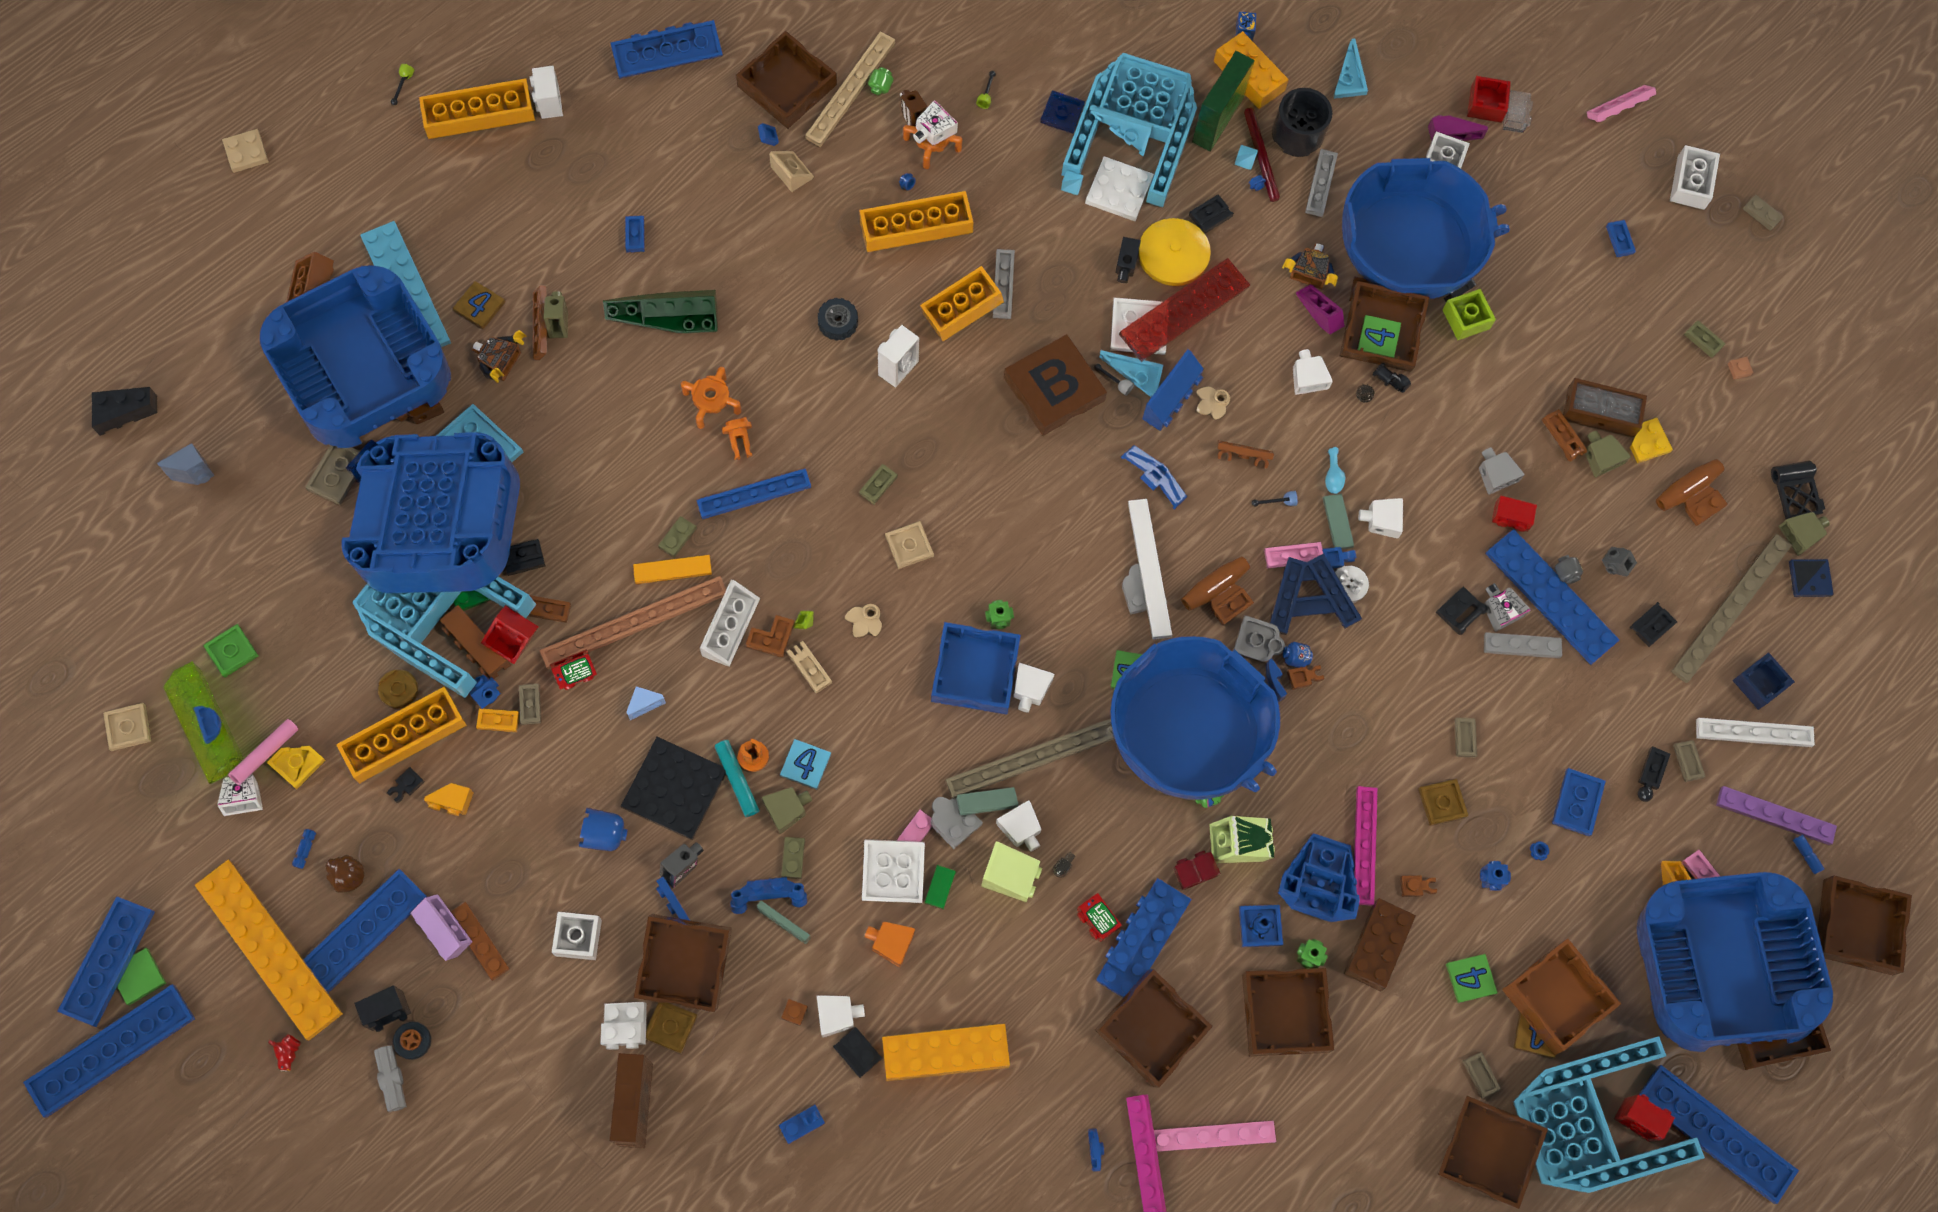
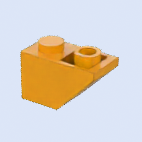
(451, 798)

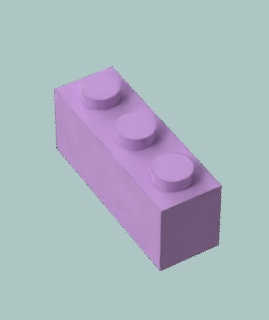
(441, 927)

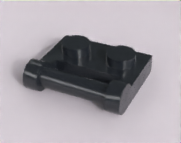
(1457, 606)

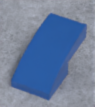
(1273, 675)

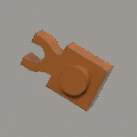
(1302, 677)
(1414, 886)

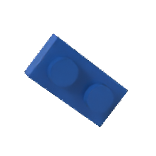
(635, 233)
(1620, 238)

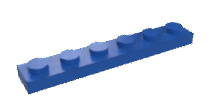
(753, 493)

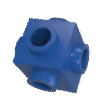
(484, 691)
(1489, 878)

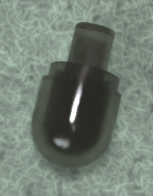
(1063, 865)

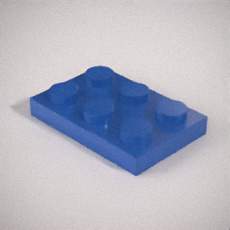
(1578, 802)

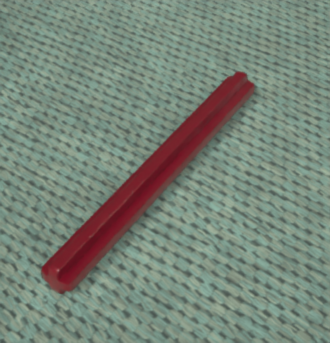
(1261, 154)

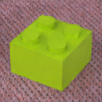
(1469, 314)

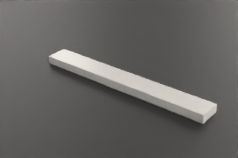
(1150, 569)

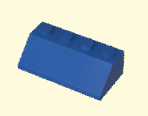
(1173, 391)

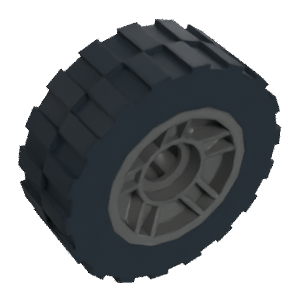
(833, 310)

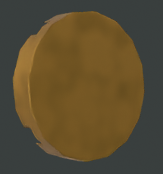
(398, 688)

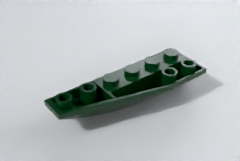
(667, 311)

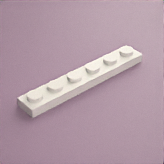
(1755, 732)

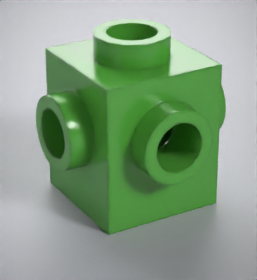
(996, 620)
(1307, 959)

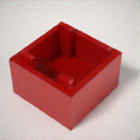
(1489, 99)
(509, 634)
(1644, 1118)

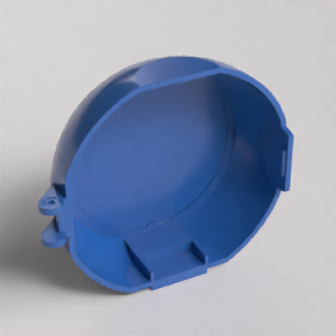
(1419, 226)
(1195, 719)

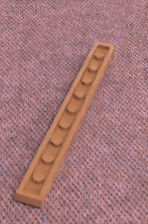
(636, 621)

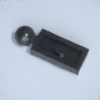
(1652, 773)

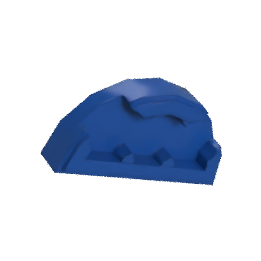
(209, 723)
(1096, 1149)

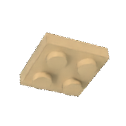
(245, 150)

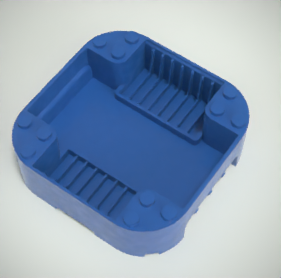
(355, 355)
(433, 513)
(1734, 961)

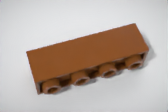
(470, 637)

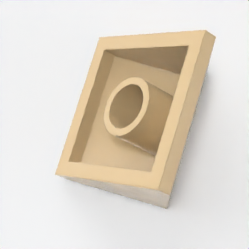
(790, 169)

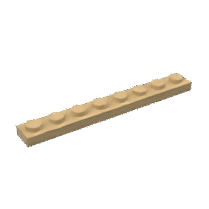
(850, 89)

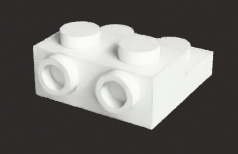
(624, 1025)

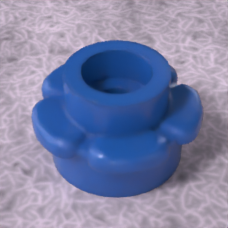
(907, 181)
(1257, 183)
(1544, 850)

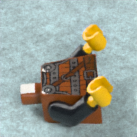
(498, 355)

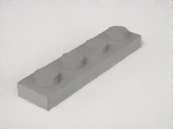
(1321, 182)
(1004, 281)
(1522, 645)

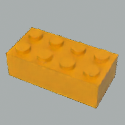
(1265, 79)
(962, 303)

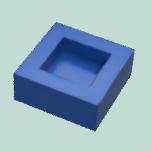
(768, 134)

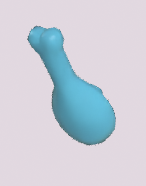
(1335, 476)

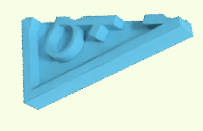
(1352, 78)
(1127, 128)
(1143, 374)

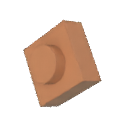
(1740, 368)

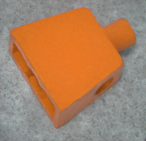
(891, 941)

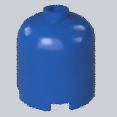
(602, 830)

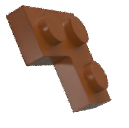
(773, 641)

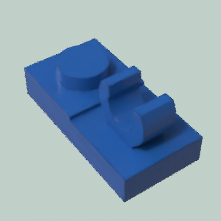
(801, 1124)

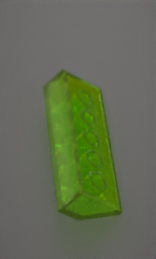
(190, 689)

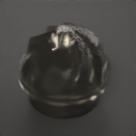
(1365, 393)

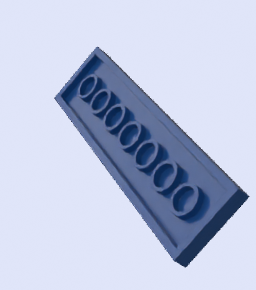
(1552, 597)
(364, 930)
(108, 1051)
(1720, 1135)

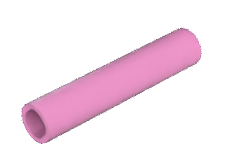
(263, 752)

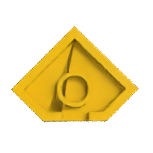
(1650, 442)
(296, 764)

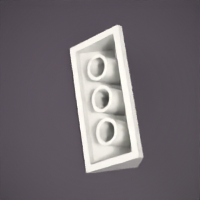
(729, 624)

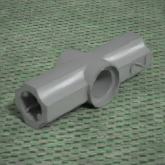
(390, 1078)

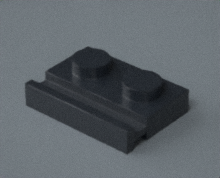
(1211, 214)
(525, 557)
(1653, 624)
(857, 1052)

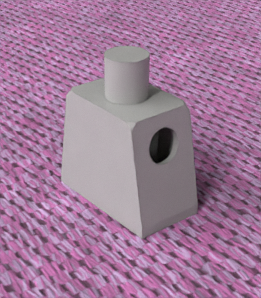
(1499, 471)

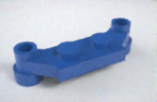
(765, 890)

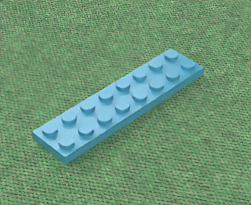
(389, 251)

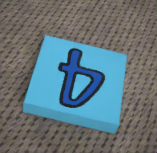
(805, 764)

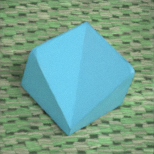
(1246, 157)
(1072, 182)

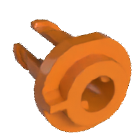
(738, 429)
(745, 758)

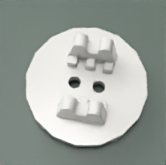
(1360, 583)

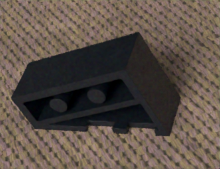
(118, 407)

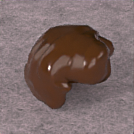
(344, 873)

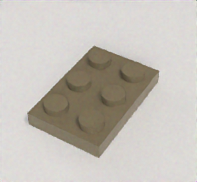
(331, 477)

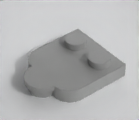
(1133, 591)
(1258, 639)
(950, 824)

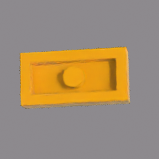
(497, 720)

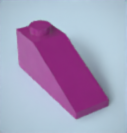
(1456, 128)
(1322, 309)

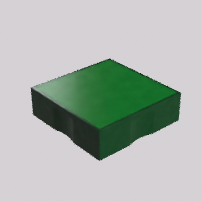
(1223, 101)

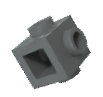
(1619, 561)

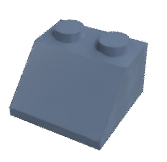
(187, 466)

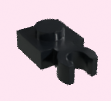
(1461, 291)
(408, 782)

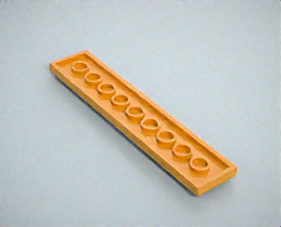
(268, 950)

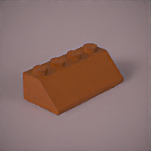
(309, 273)

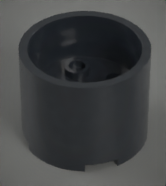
(1302, 121)

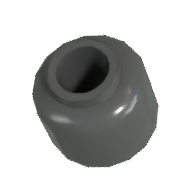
(1569, 569)

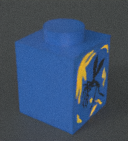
(1247, 23)

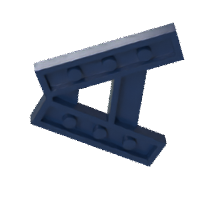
(1333, 601)

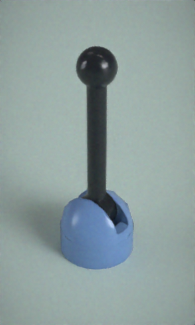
(1289, 499)

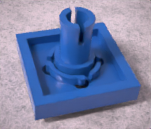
(1262, 924)

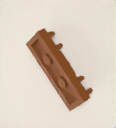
(1244, 452)

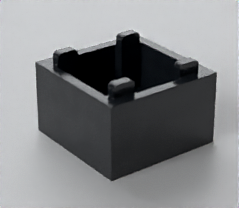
(383, 1008)

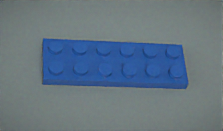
(106, 961)

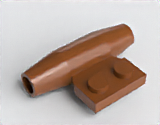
(1694, 490)
(1221, 591)

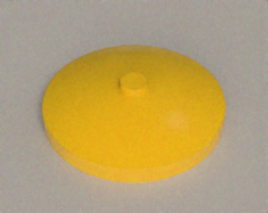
(1174, 252)

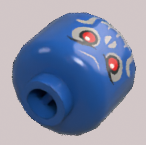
(1297, 655)

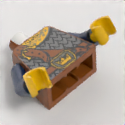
(1311, 267)

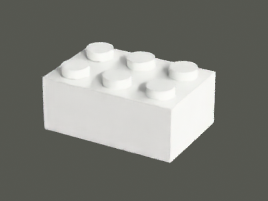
(1694, 177)
(898, 355)

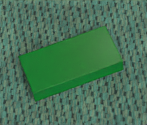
(940, 887)

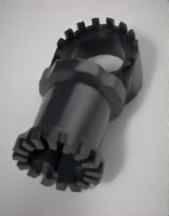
(1398, 381)

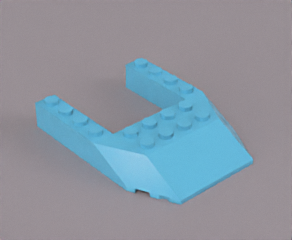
(1146, 94)
(406, 619)
(1578, 1143)

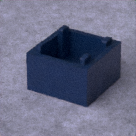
(1763, 681)

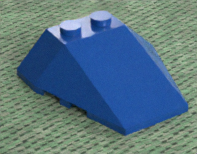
(1322, 881)

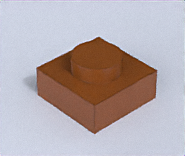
(794, 1012)

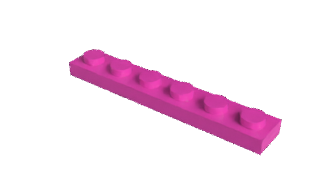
(1365, 843)
(1146, 1154)

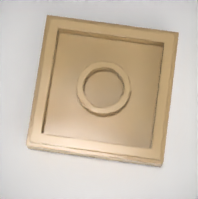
(909, 545)
(127, 727)

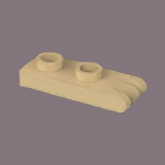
(810, 667)

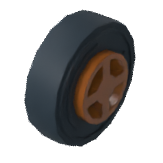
(405, 1037)

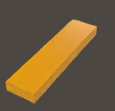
(672, 569)

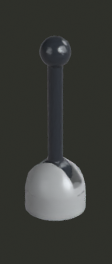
(1124, 386)

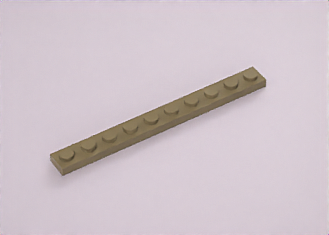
(1731, 608)
(1030, 759)

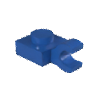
(1337, 557)

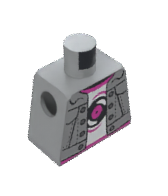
(1504, 607)

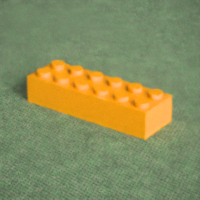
(476, 108)
(916, 221)
(401, 735)
(945, 1052)

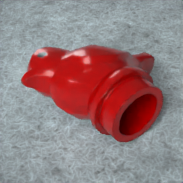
(285, 1051)

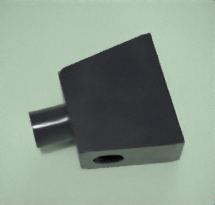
(1127, 259)

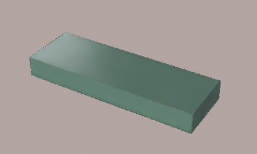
(1338, 521)
(987, 801)
(783, 922)

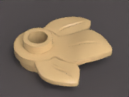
(1211, 404)
(863, 622)

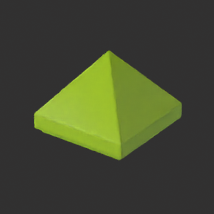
(804, 620)

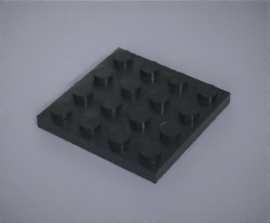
(674, 788)

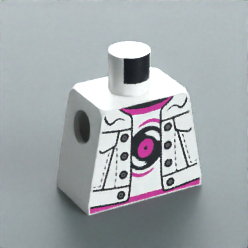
(935, 125)
(239, 798)

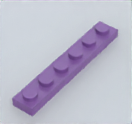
(1776, 815)

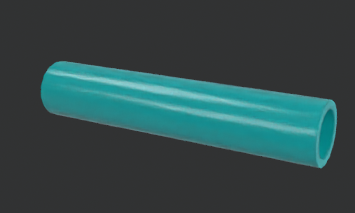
(736, 778)

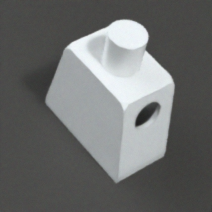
(1310, 374)
(1384, 517)
(1031, 686)
(1021, 826)
(837, 1014)

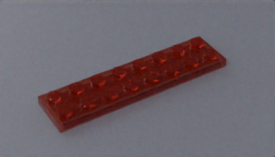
(1184, 309)

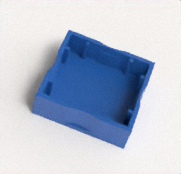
(975, 668)

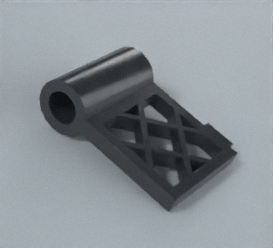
(1797, 474)

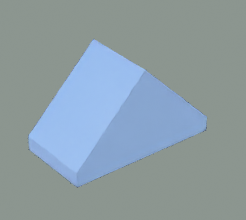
(643, 702)

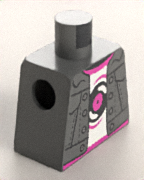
(680, 863)

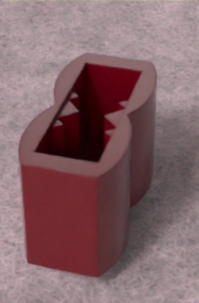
(1196, 870)

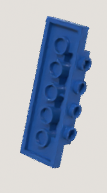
(666, 48)
(1143, 937)

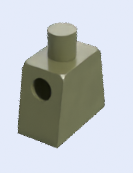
(556, 308)
(1605, 454)
(1804, 531)
(786, 807)

